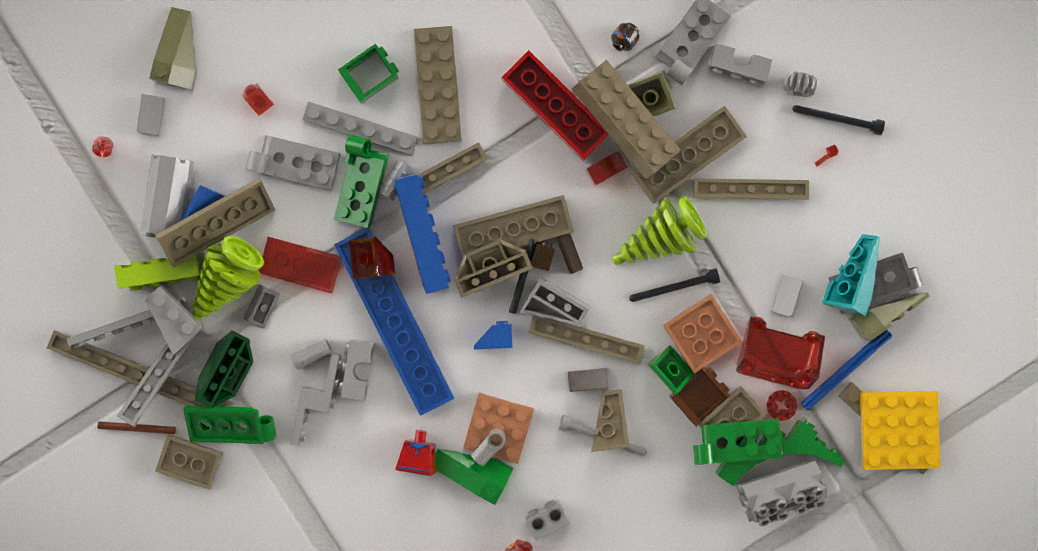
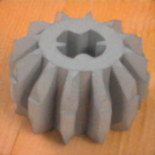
(800, 84)

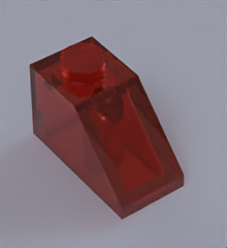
(606, 168)

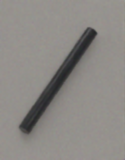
(522, 278)

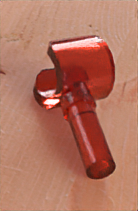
(832, 151)

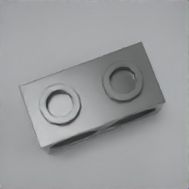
(550, 525)

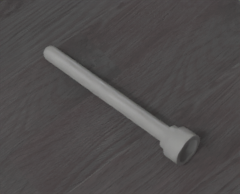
(568, 424)

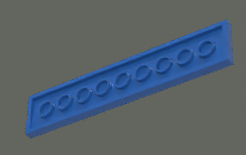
(400, 334)

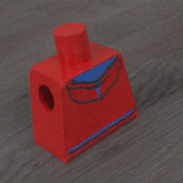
(417, 455)

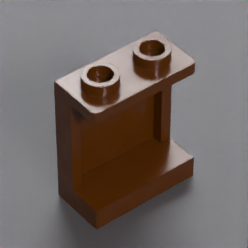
(700, 395)

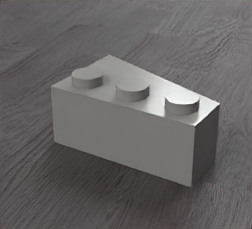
(554, 303)
(172, 319)

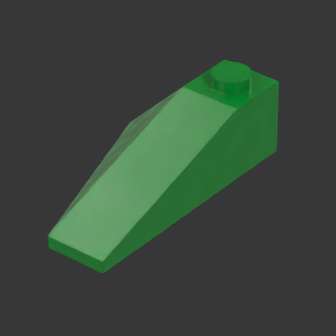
(484, 481)

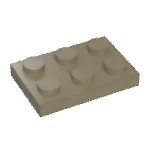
(736, 408)
(189, 461)

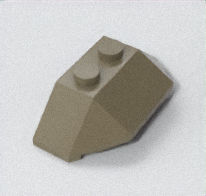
(490, 266)

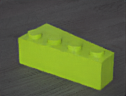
(156, 272)

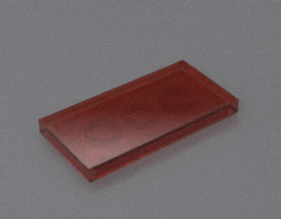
(300, 264)

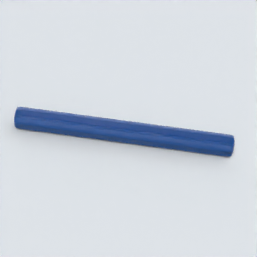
(846, 370)

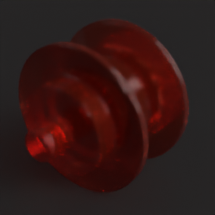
(102, 146)

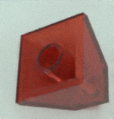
(370, 258)

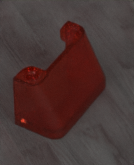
(780, 355)

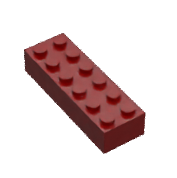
(555, 105)

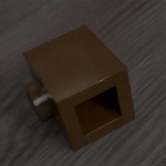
(543, 256)

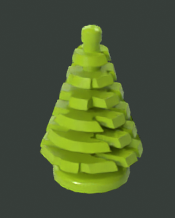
(666, 233)
(226, 274)

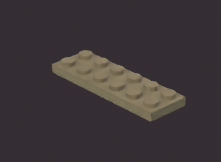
(437, 85)
(698, 150)
(215, 222)
(516, 226)

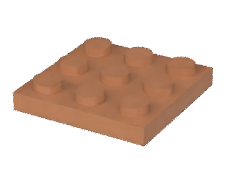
(702, 333)
(501, 414)

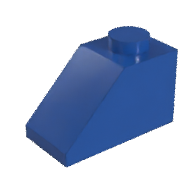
(496, 337)

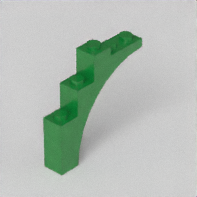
(798, 441)

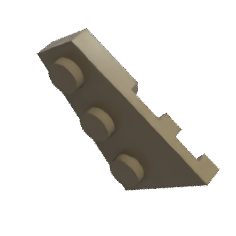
(611, 423)

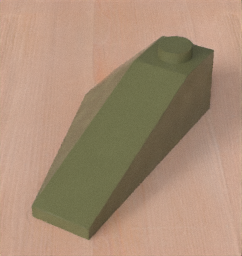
(175, 53)
(655, 93)
(880, 316)

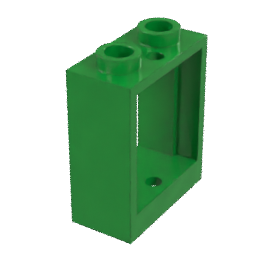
(344, 71)

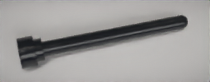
(875, 126)
(710, 277)

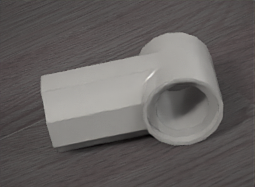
(488, 447)

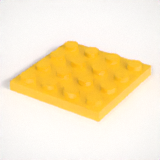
(900, 430)

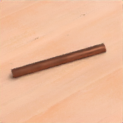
(138, 428)

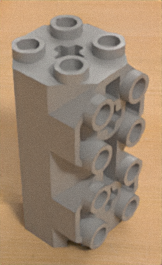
(166, 193)
(778, 492)

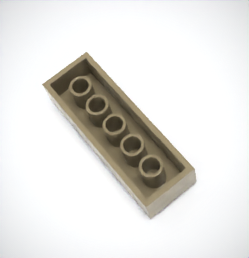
(626, 119)

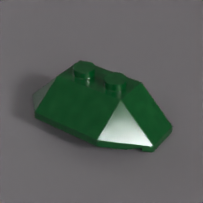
(224, 370)

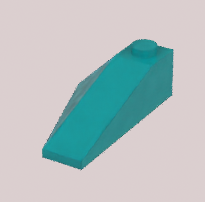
(855, 282)

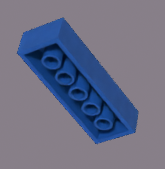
(420, 232)

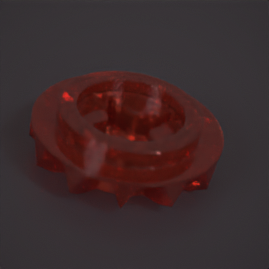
(790, 403)

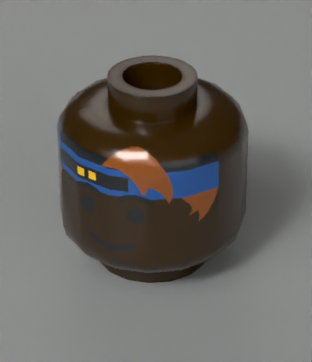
(625, 37)

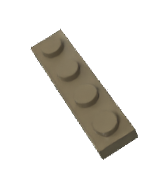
(452, 167)

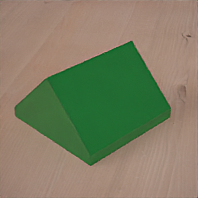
(671, 369)

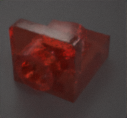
(257, 99)

